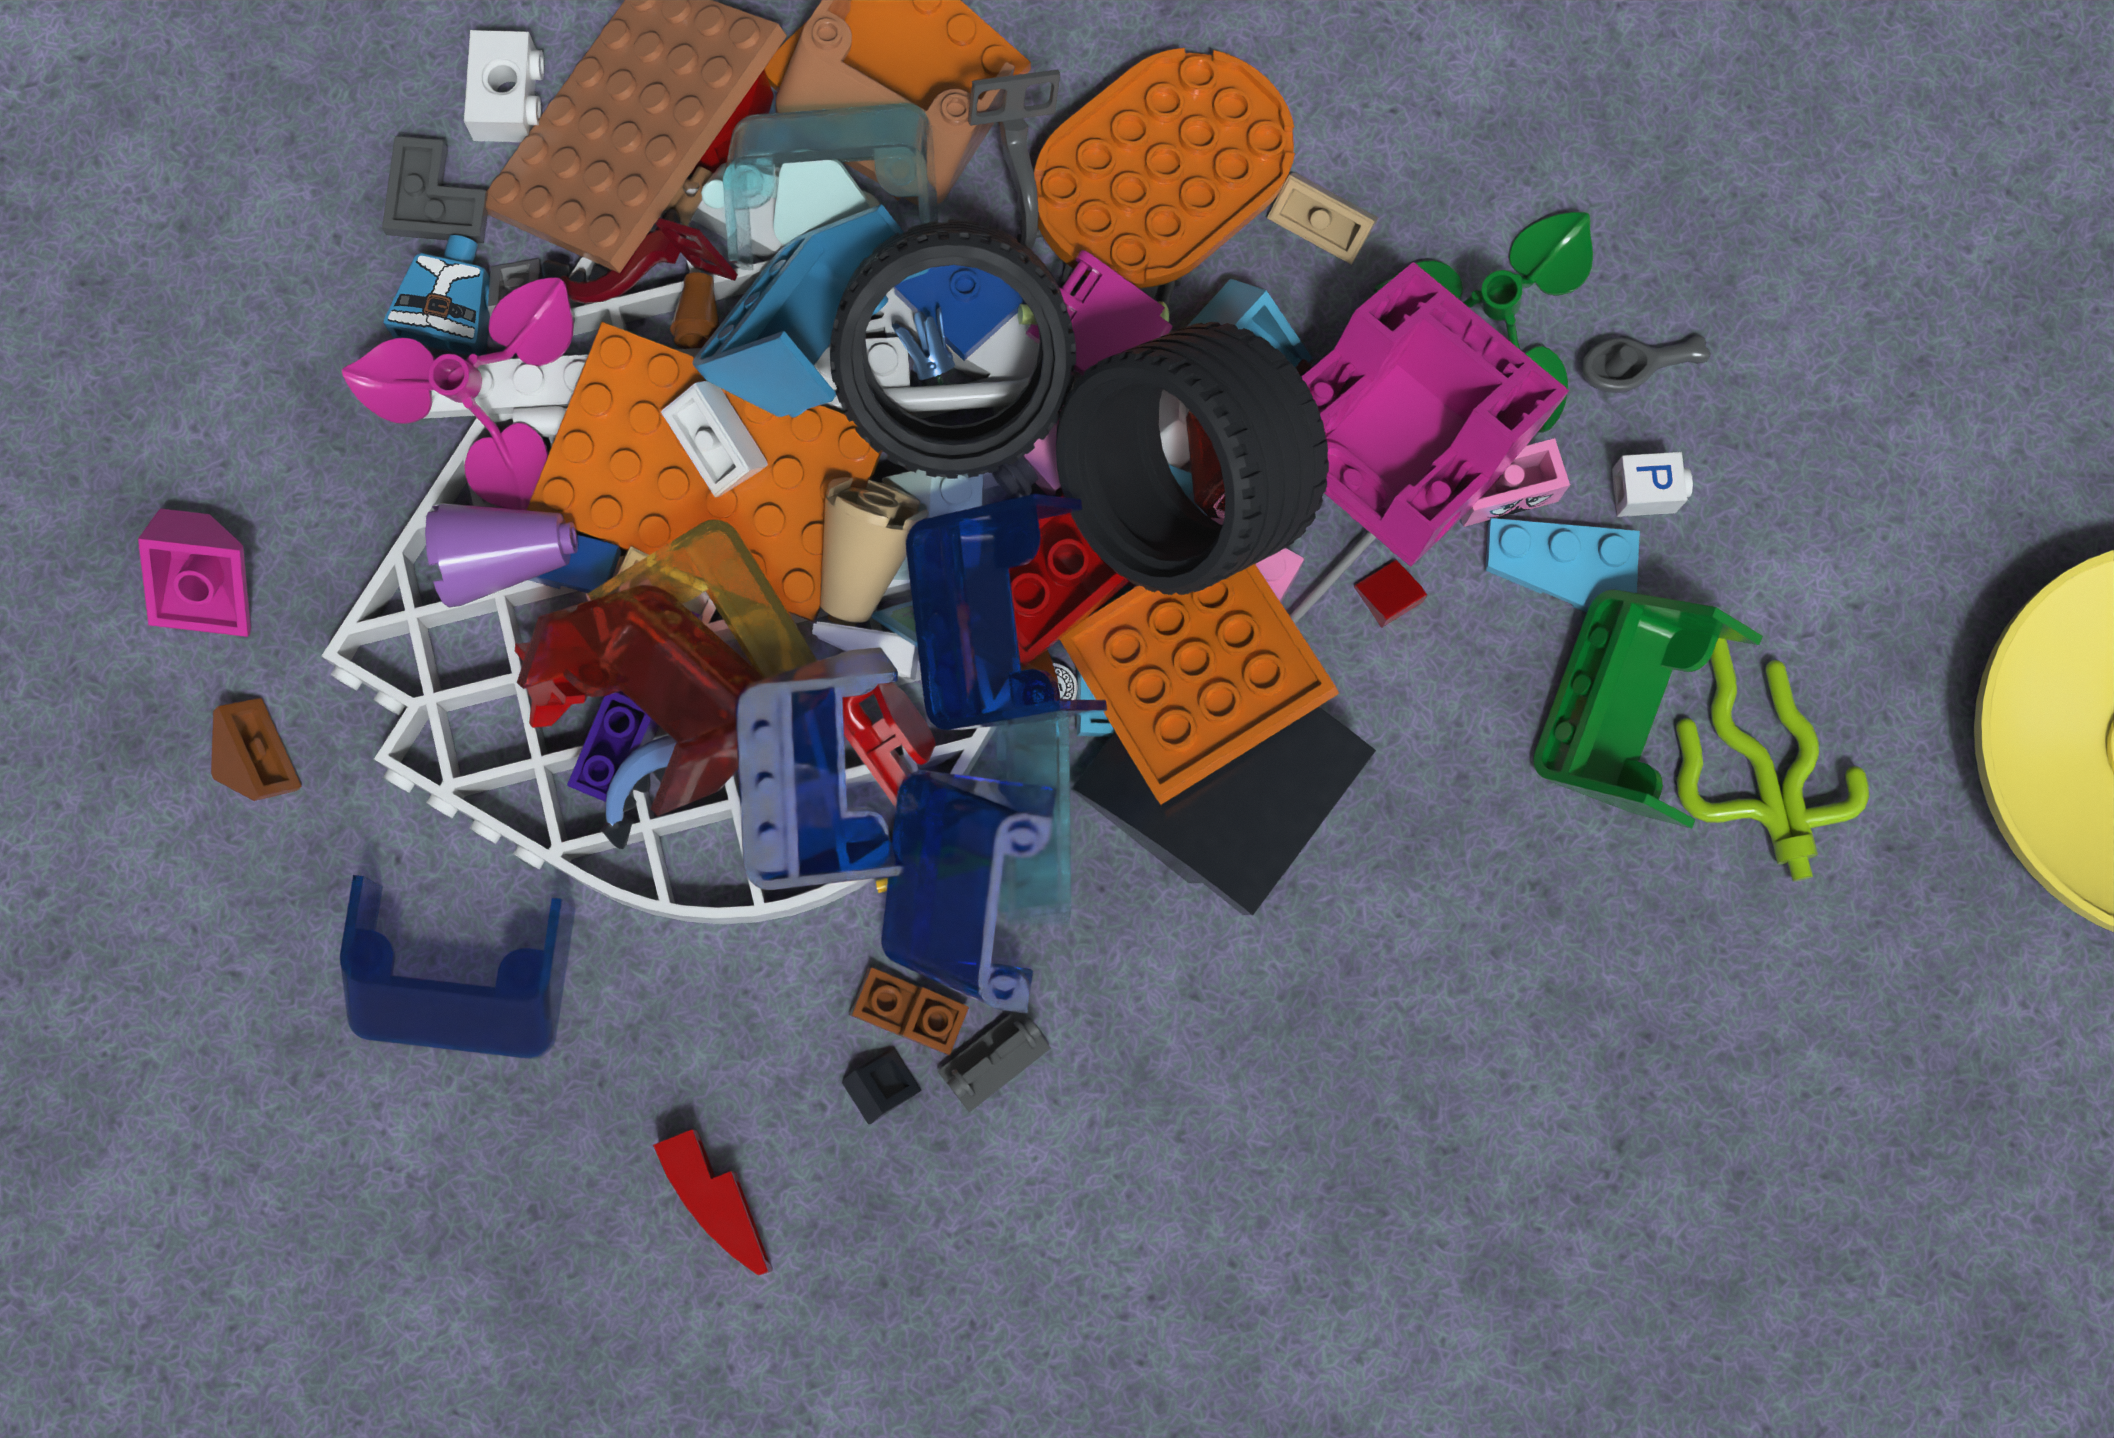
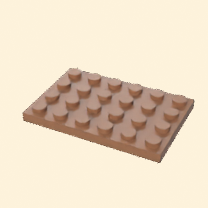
(632, 125)

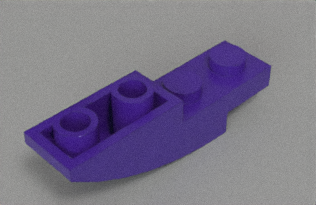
(614, 735)

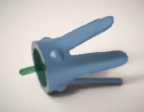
(934, 356)

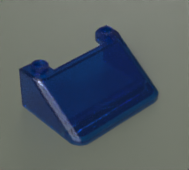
(796, 777)
(947, 900)

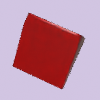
(1390, 593)

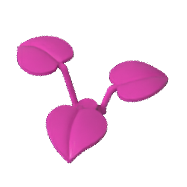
(400, 373)

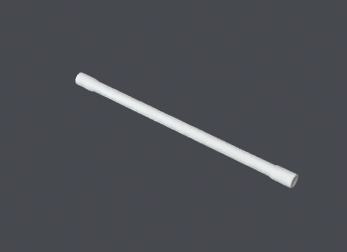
(548, 419)

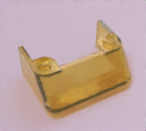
(719, 562)

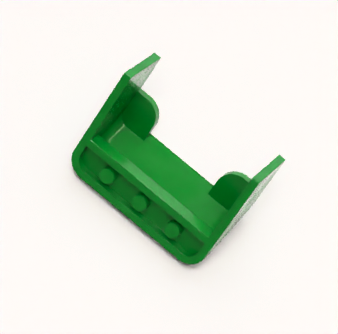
(1615, 693)

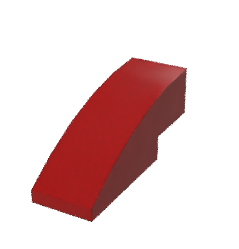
(713, 1201)

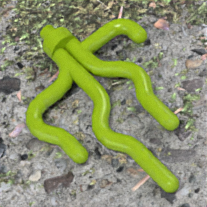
(1784, 818)

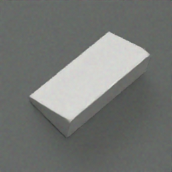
(714, 437)

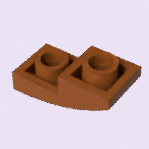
(909, 1011)

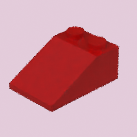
(1058, 587)

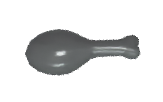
(1626, 363)

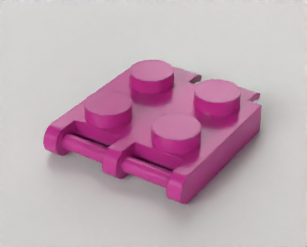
(1106, 313)

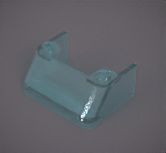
(891, 134)

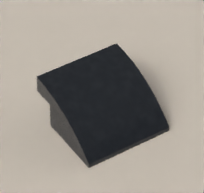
(1244, 819)

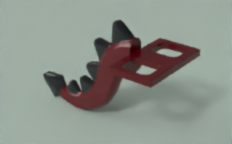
(658, 246)

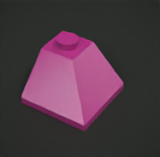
(194, 574)

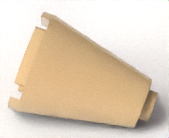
(863, 546)

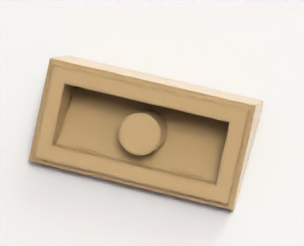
(1322, 217)

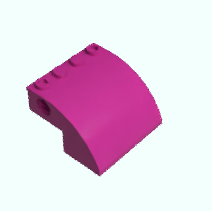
(1423, 411)

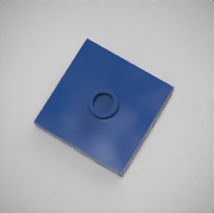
(970, 302)

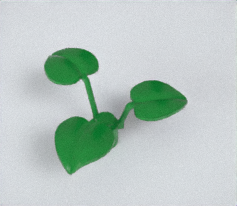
(1549, 253)

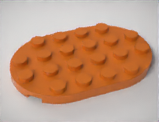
(1164, 165)

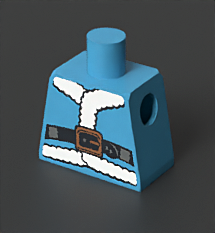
(444, 301)

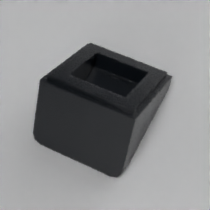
(881, 1085)

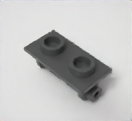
(994, 1059)

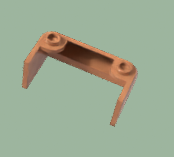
(823, 81)

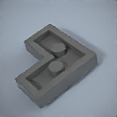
(420, 204)

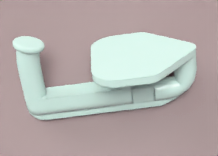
(805, 196)

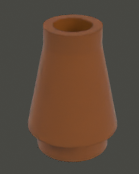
(696, 312)

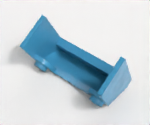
(788, 315)

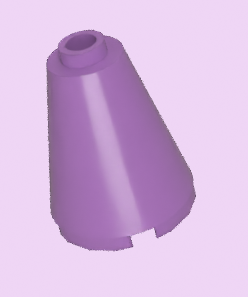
(493, 548)

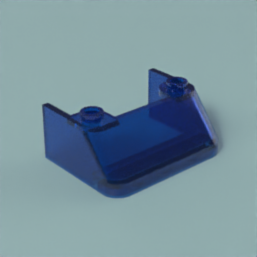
(968, 616)
(505, 1020)

